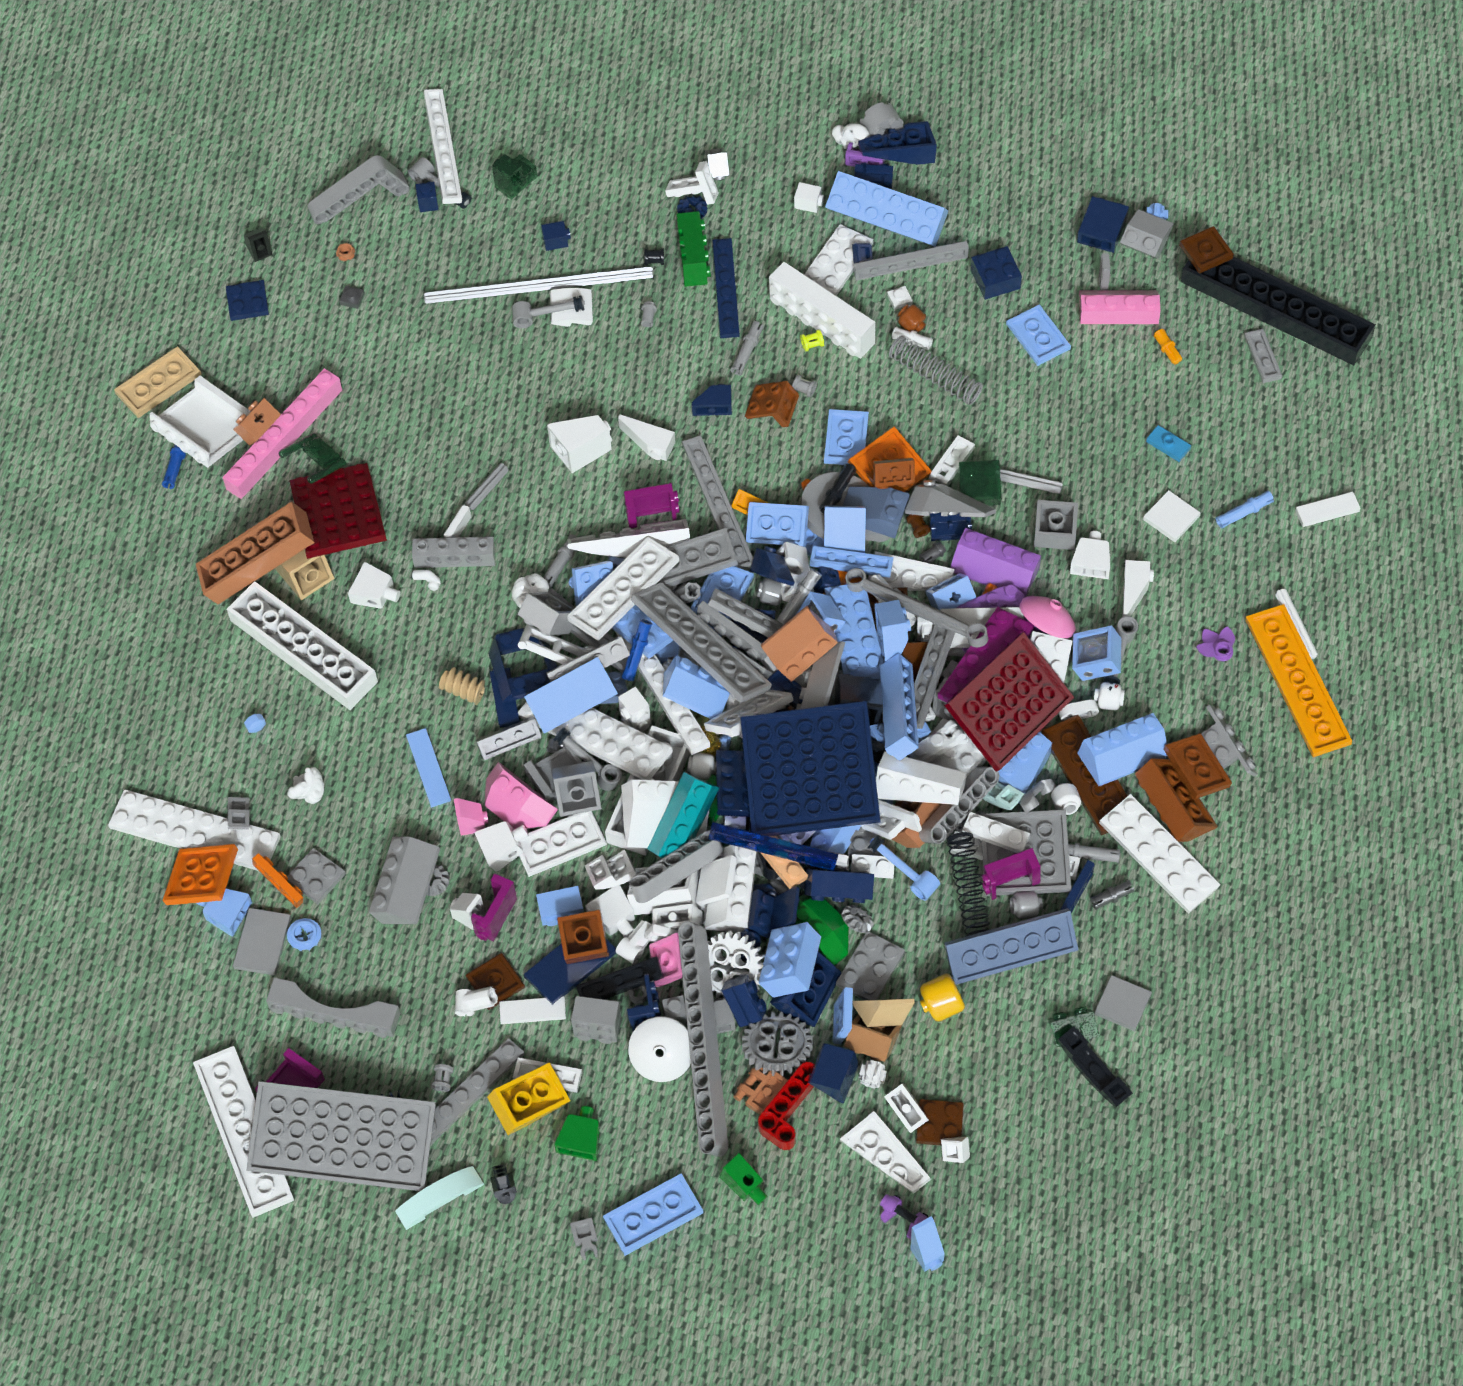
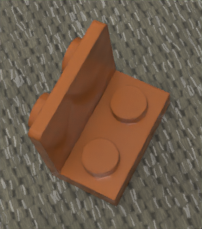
(773, 400)
(892, 472)

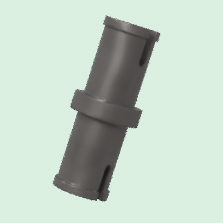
(1112, 894)

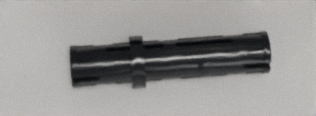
(834, 494)

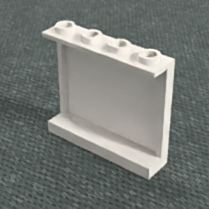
(201, 422)

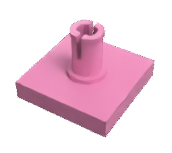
(669, 957)

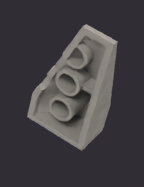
(939, 498)

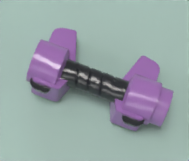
(893, 1206)

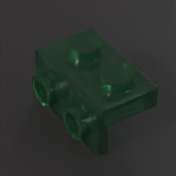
(1081, 1018)

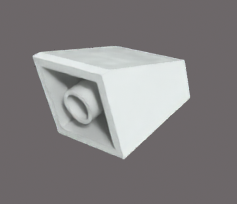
(580, 440)

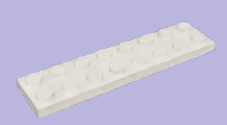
(613, 742)
(188, 827)
(233, 1112)

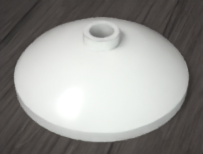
(663, 1034)

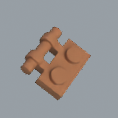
(764, 1093)

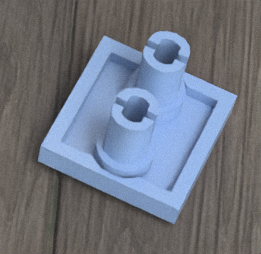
(587, 578)

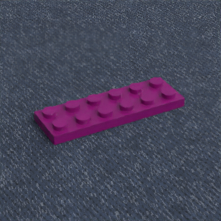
(1001, 630)

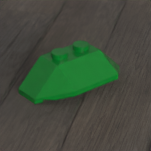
(827, 924)

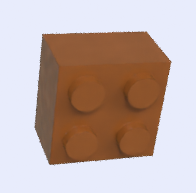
(583, 936)

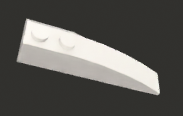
(628, 539)

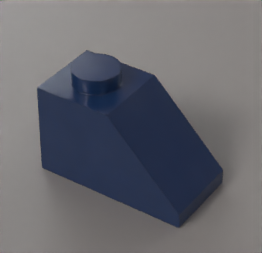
(713, 401)

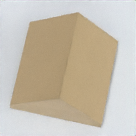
(883, 1012)

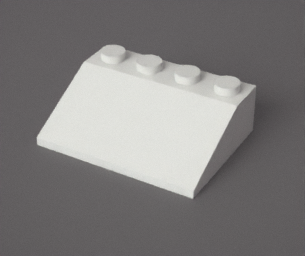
(643, 809)

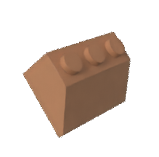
(799, 643)
(908, 837)

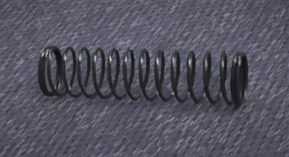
(957, 843)

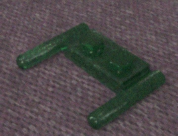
(319, 452)

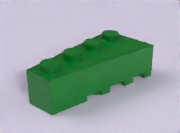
(692, 248)

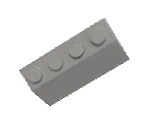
(821, 679)
(404, 881)

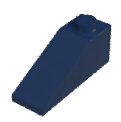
(771, 565)

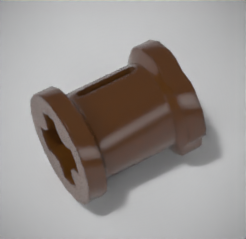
(918, 525)

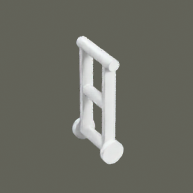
(557, 643)

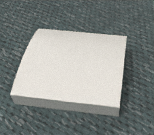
(570, 316)
(610, 872)

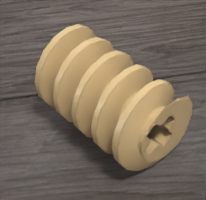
(461, 686)

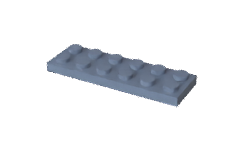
(1011, 946)

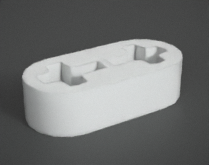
(1083, 708)

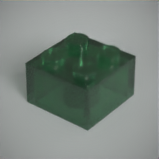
(981, 481)

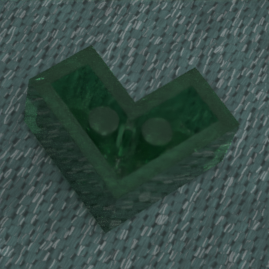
(513, 174)

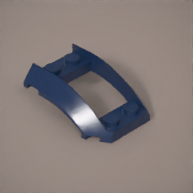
(519, 686)

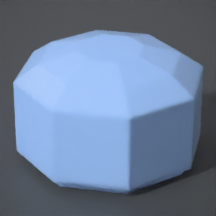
(255, 723)

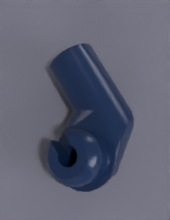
(767, 888)

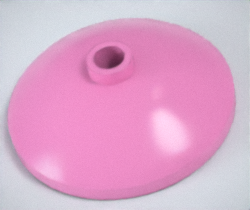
(1048, 616)

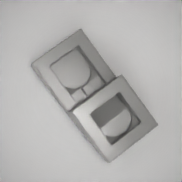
(238, 813)

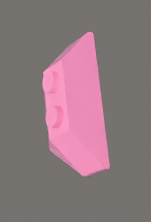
(515, 800)

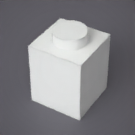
(808, 197)

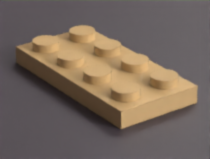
(157, 382)

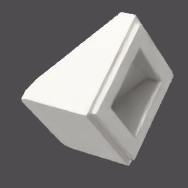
(955, 1149)

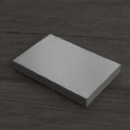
(262, 941)

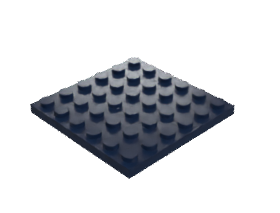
(810, 769)

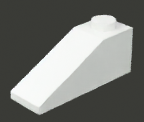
(651, 439)
(1136, 582)

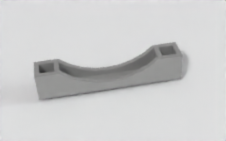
(376, 1017)

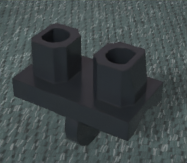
(503, 1184)

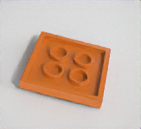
(888, 447)
(200, 874)

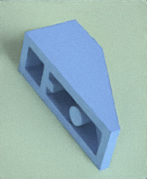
(927, 1245)

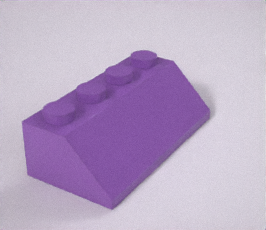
(995, 561)

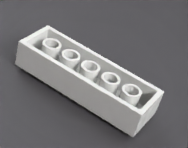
(822, 310)
(669, 771)

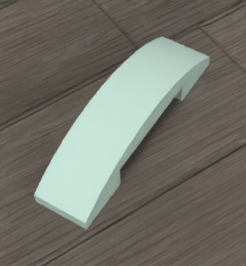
(1003, 796)
(437, 1195)

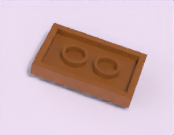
(1197, 766)

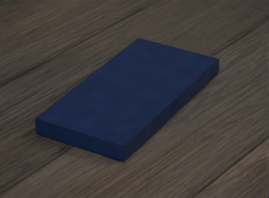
(556, 978)

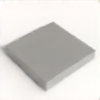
(1123, 1003)

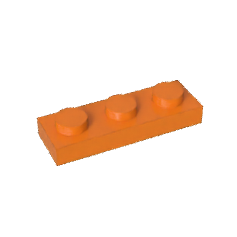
(278, 879)

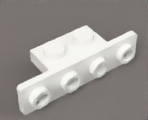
(893, 821)

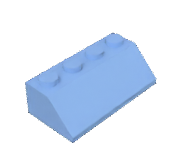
(1123, 749)

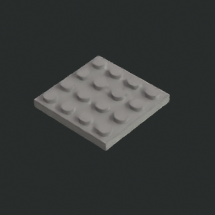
(1049, 844)

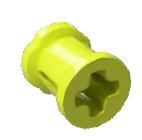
(806, 338)

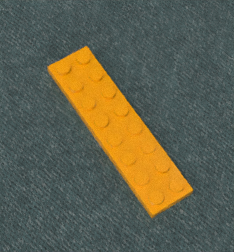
(1298, 680)

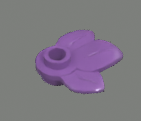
(1216, 642)

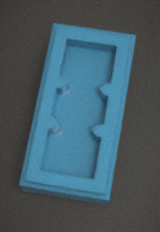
(1168, 443)

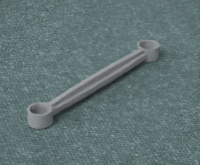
(917, 607)

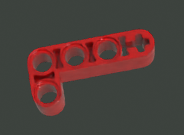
(789, 1100)

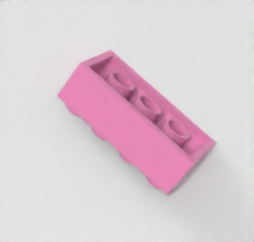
(1119, 306)

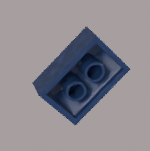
(810, 1004)

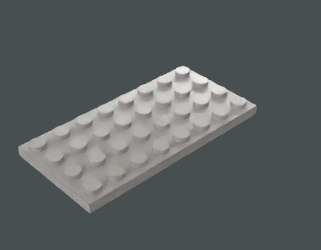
(341, 1136)

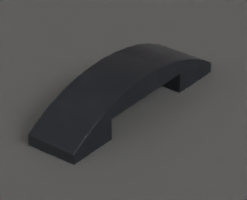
(1092, 1068)

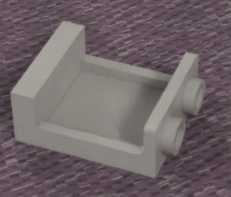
(541, 774)

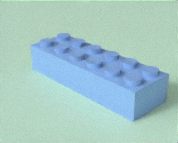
(886, 208)

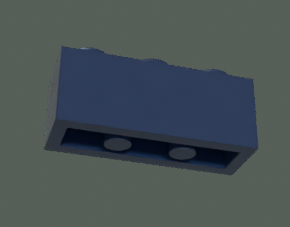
(839, 885)

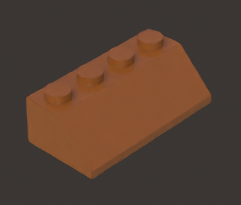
(1177, 807)

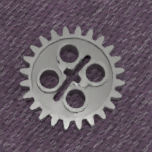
(756, 1041)

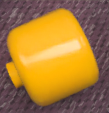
(941, 998)

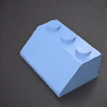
(694, 688)

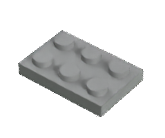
(870, 967)

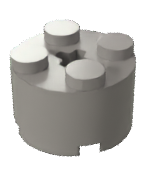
(881, 119)

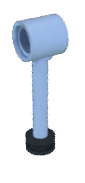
(923, 884)

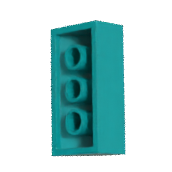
(683, 815)

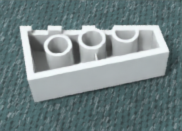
(918, 781)

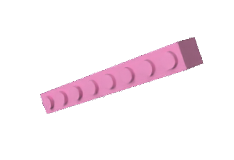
(282, 433)

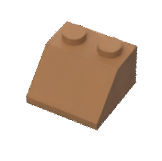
(872, 1041)

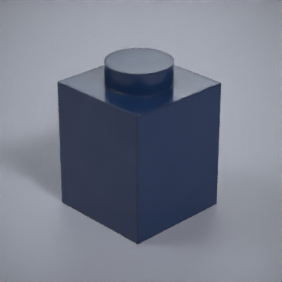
(427, 197)
(555, 235)

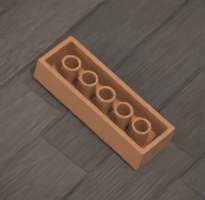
(254, 553)

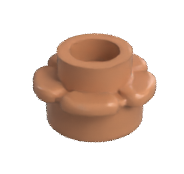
(343, 248)

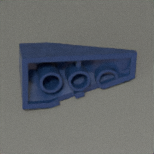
(908, 145)

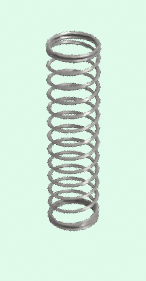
(902, 339)

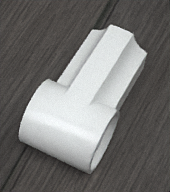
(633, 946)
(469, 1001)

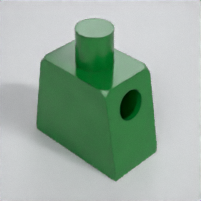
(579, 1135)
(738, 1172)

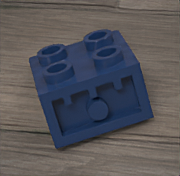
(772, 912)
(640, 1012)

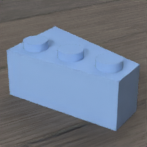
(834, 839)

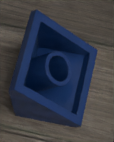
(834, 1071)

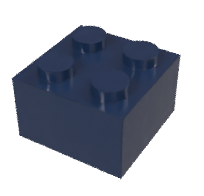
(996, 272)

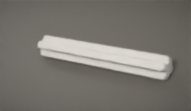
(1284, 598)

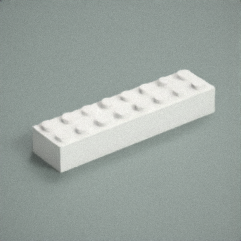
(302, 645)

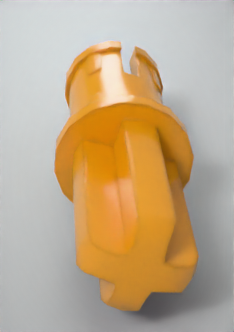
(1167, 346)

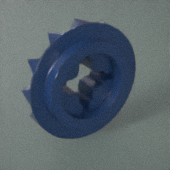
(697, 202)

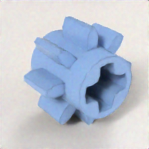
(1158, 210)

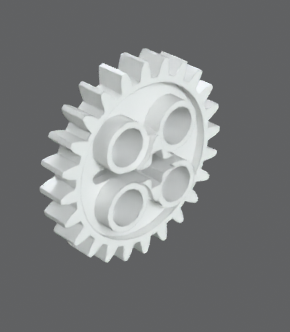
(734, 948)

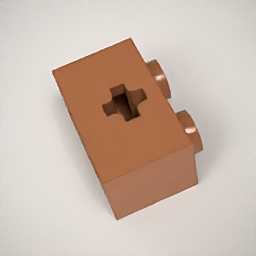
(264, 414)

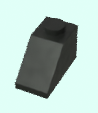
(258, 244)

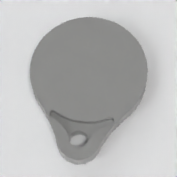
(814, 496)

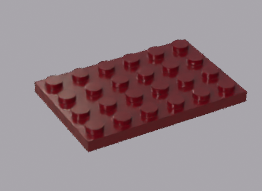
(340, 510)
(1009, 701)

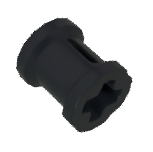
(654, 256)

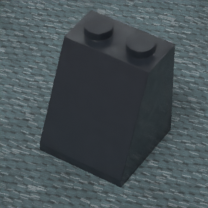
(858, 689)

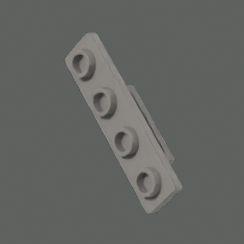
(1224, 744)

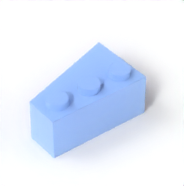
(1027, 764)

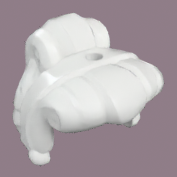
(524, 585)
(307, 786)

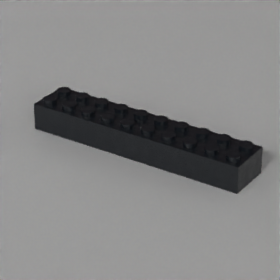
(1284, 307)

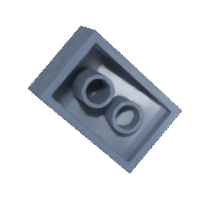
(883, 507)

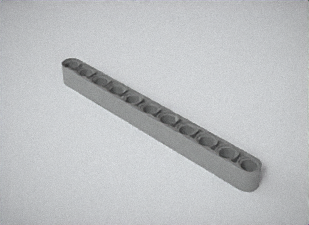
(703, 1039)

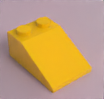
(528, 1098)

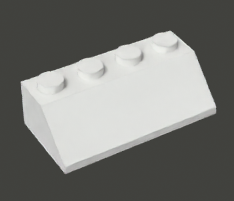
(734, 912)

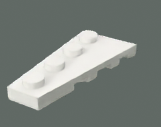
(915, 574)
(881, 1148)

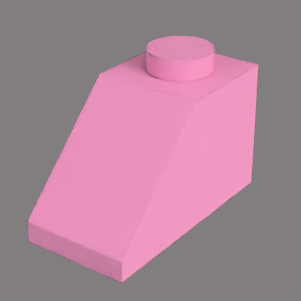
(470, 816)

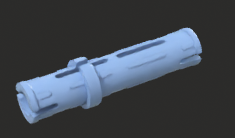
(1251, 506)

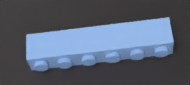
(899, 707)

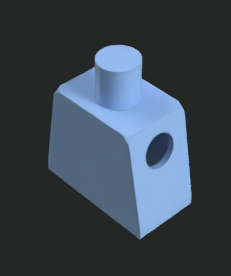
(228, 912)

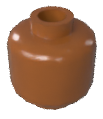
(911, 318)

